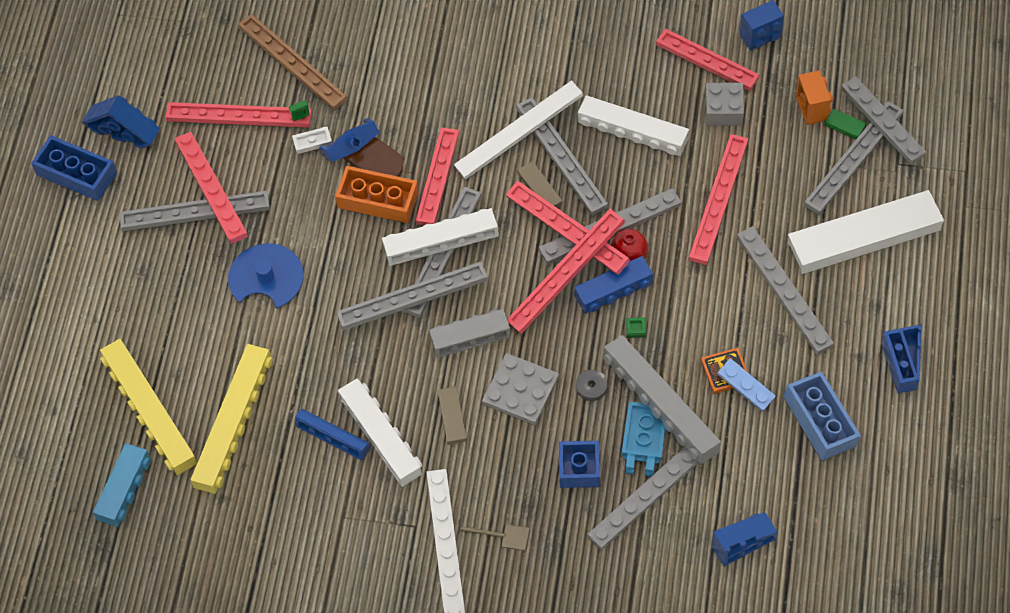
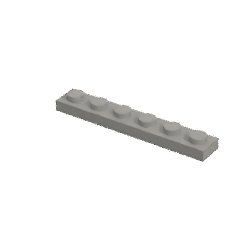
(883, 120)

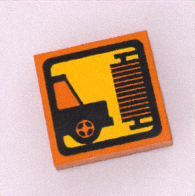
(715, 362)

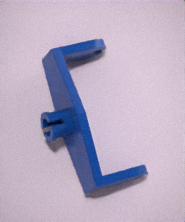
(351, 141)

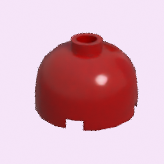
(631, 244)

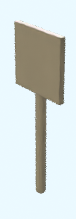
(513, 536)

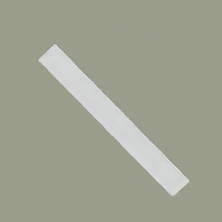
(518, 130)

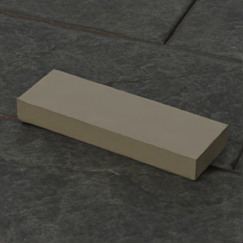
(538, 183)
(452, 415)

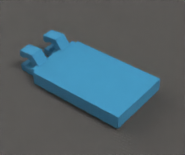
(642, 438)

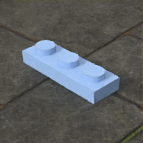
(746, 385)

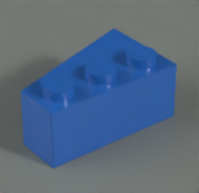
(903, 356)
(743, 538)

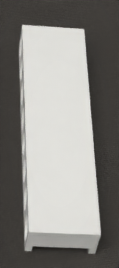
(865, 231)

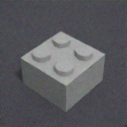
(724, 104)

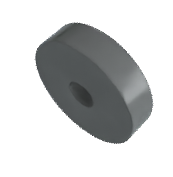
(591, 377)

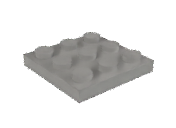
(520, 389)

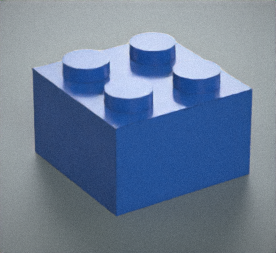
(761, 25)
(579, 464)

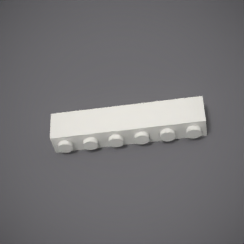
(633, 125)
(440, 236)
(379, 432)

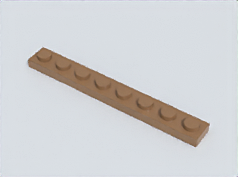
(293, 62)

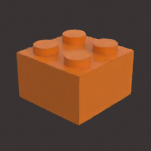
(813, 97)

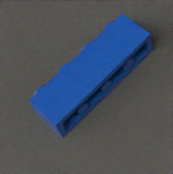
(610, 286)

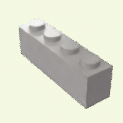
(469, 333)

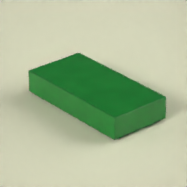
(845, 124)

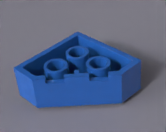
(121, 121)

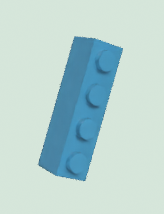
(121, 485)

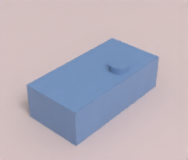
(821, 415)

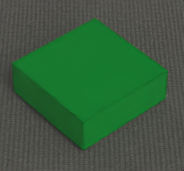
(299, 110)
(636, 327)

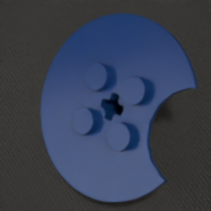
(268, 271)

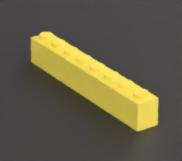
(148, 406)
(231, 419)

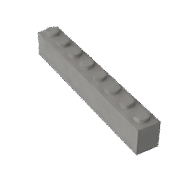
(661, 400)

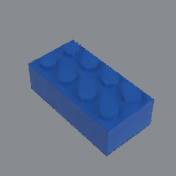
(74, 167)

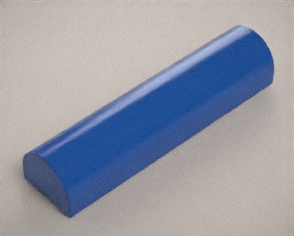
(332, 434)

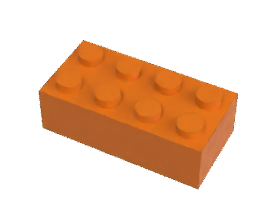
(377, 194)

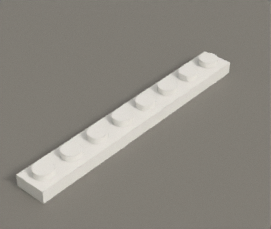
(445, 541)

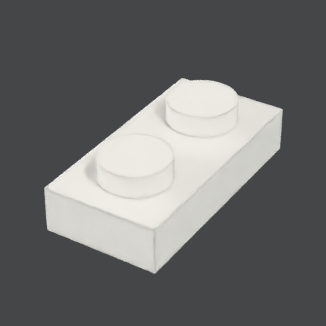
(312, 140)

